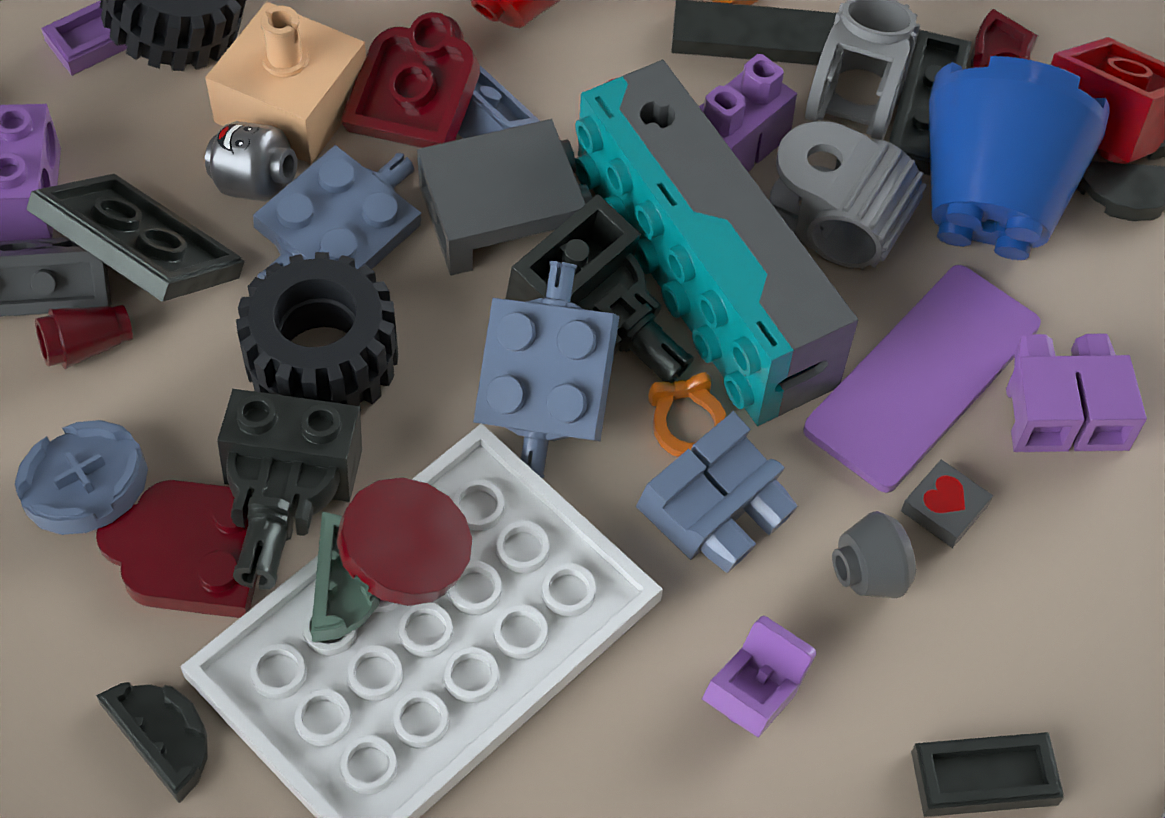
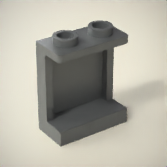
(498, 188)

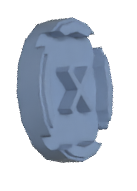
(81, 477)

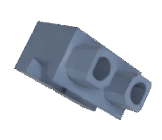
(711, 488)

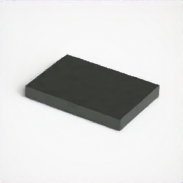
(136, 236)

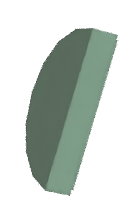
(339, 600)

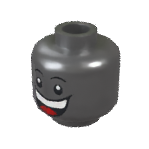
(250, 161)

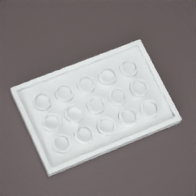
(434, 686)

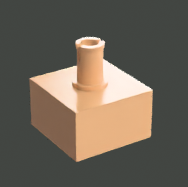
(287, 77)

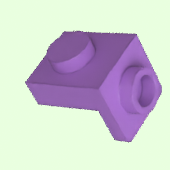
(760, 676)

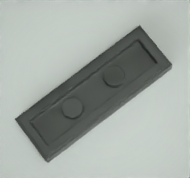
(750, 30)
(911, 122)

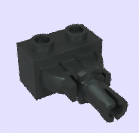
(604, 281)
(284, 464)

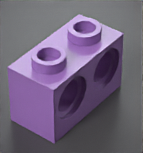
(27, 163)

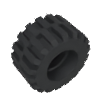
(173, 30)
(316, 296)

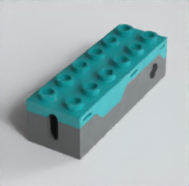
(714, 243)

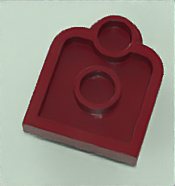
(414, 84)
(180, 549)

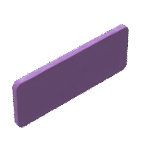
(920, 378)

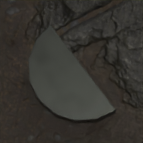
(1126, 189)
(162, 730)

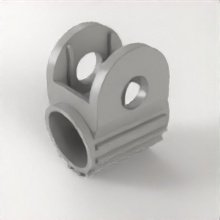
(871, 38)
(849, 211)

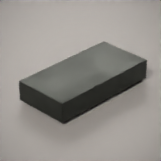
(986, 774)

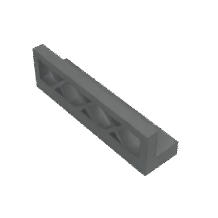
(50, 276)

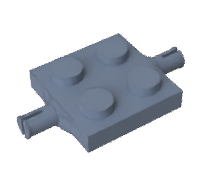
(340, 211)
(546, 368)

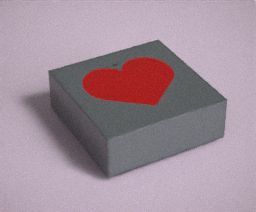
(946, 503)

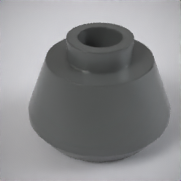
(875, 557)

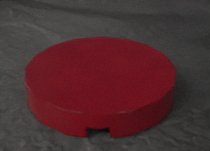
(404, 541)

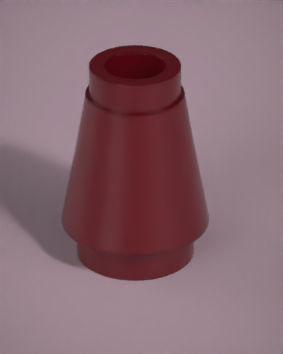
(80, 333)

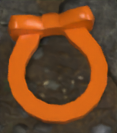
(664, 393)

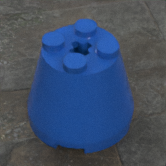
(1008, 151)

